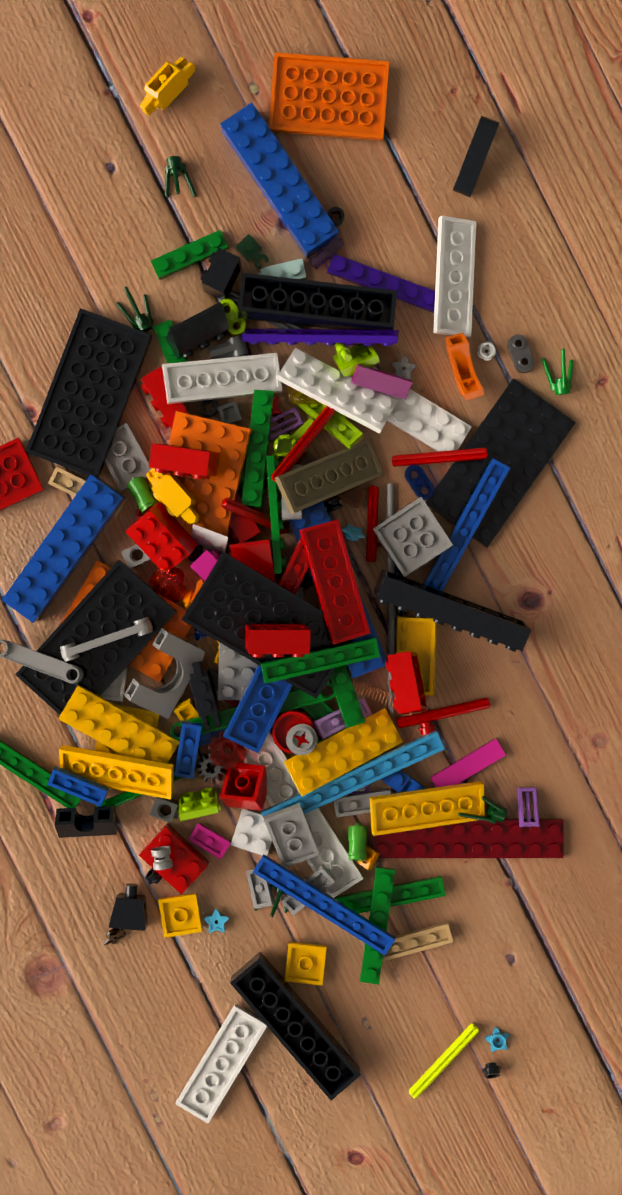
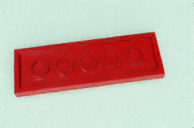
(335, 581)

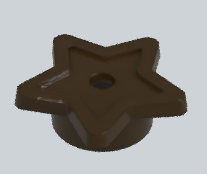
(114, 935)

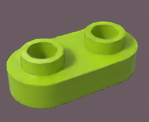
(232, 318)

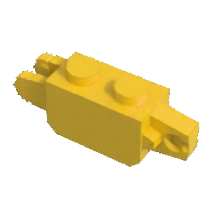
(166, 85)
(174, 495)

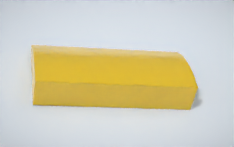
(420, 637)

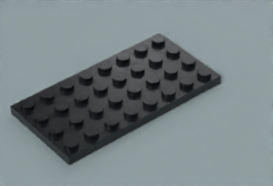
(89, 393)
(520, 434)
(241, 596)
(106, 609)

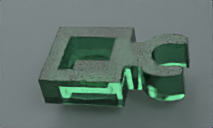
(250, 250)

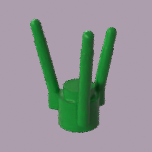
(563, 384)

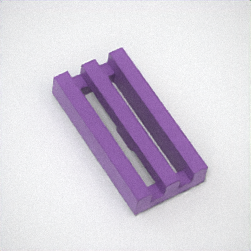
(296, 425)
(527, 805)

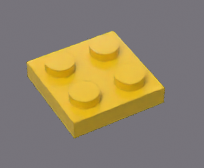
(180, 915)
(305, 963)

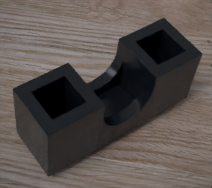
(72, 824)

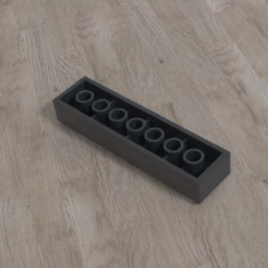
(316, 303)
(452, 611)
(295, 1026)

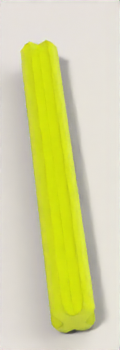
(443, 1061)

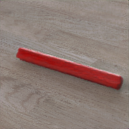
(304, 442)
(439, 457)
(442, 713)

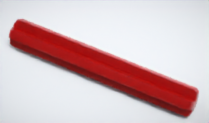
(250, 513)
(372, 522)

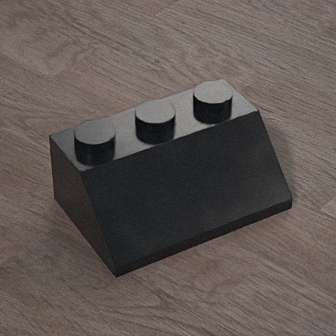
(198, 331)

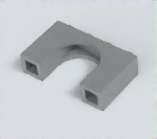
(164, 699)

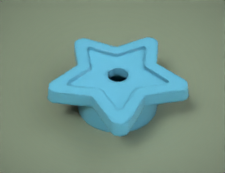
(353, 533)
(221, 921)
(501, 1044)

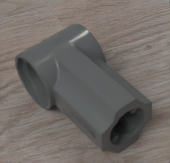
(232, 348)

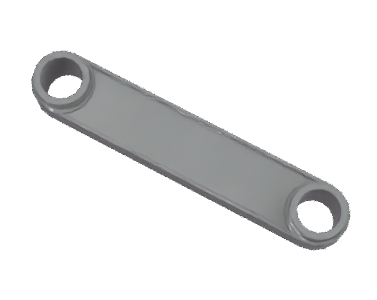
(72, 651)
(40, 662)

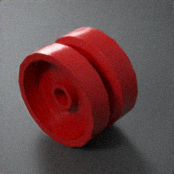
(284, 722)

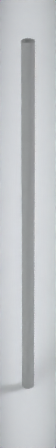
(391, 607)

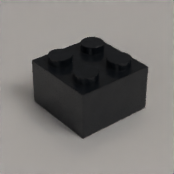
(221, 273)

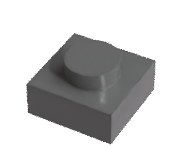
(230, 413)

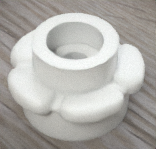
(486, 346)

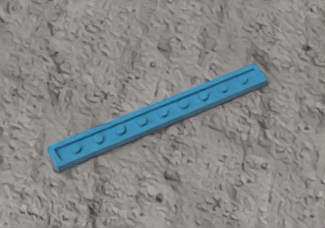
(365, 774)

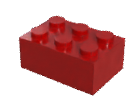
(183, 461)
(161, 537)
(277, 639)
(406, 682)
(186, 859)

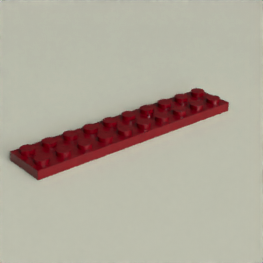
(476, 840)

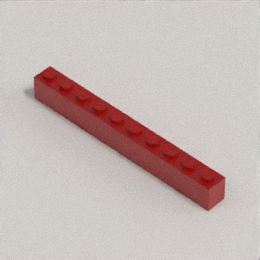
(154, 385)

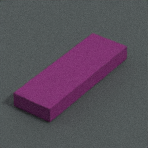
(381, 381)

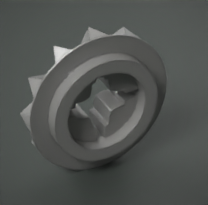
(293, 743)

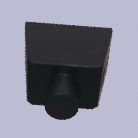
(129, 910)

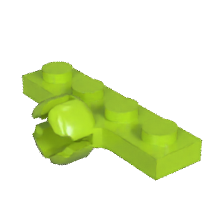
(337, 425)
(285, 442)

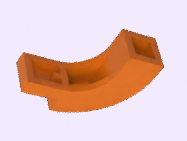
(462, 367)

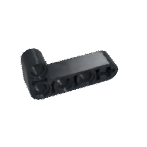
(476, 156)

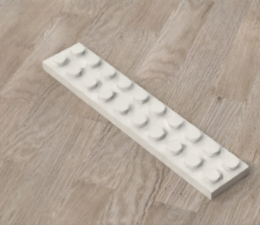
(282, 787)

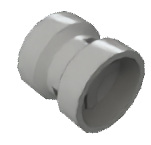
(162, 858)

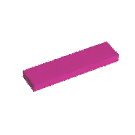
(469, 764)

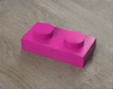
(209, 840)

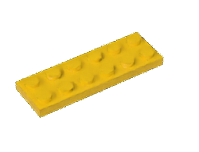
(117, 727)
(343, 752)
(119, 771)
(426, 808)

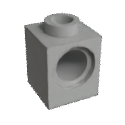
(131, 562)

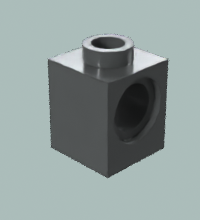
(157, 811)

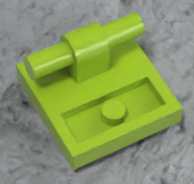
(348, 359)
(199, 803)

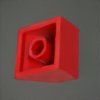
(245, 787)

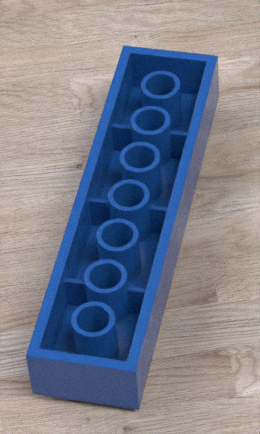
(279, 180)
(64, 548)

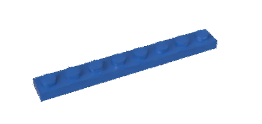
(467, 524)
(324, 904)

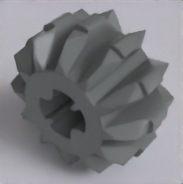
(209, 773)

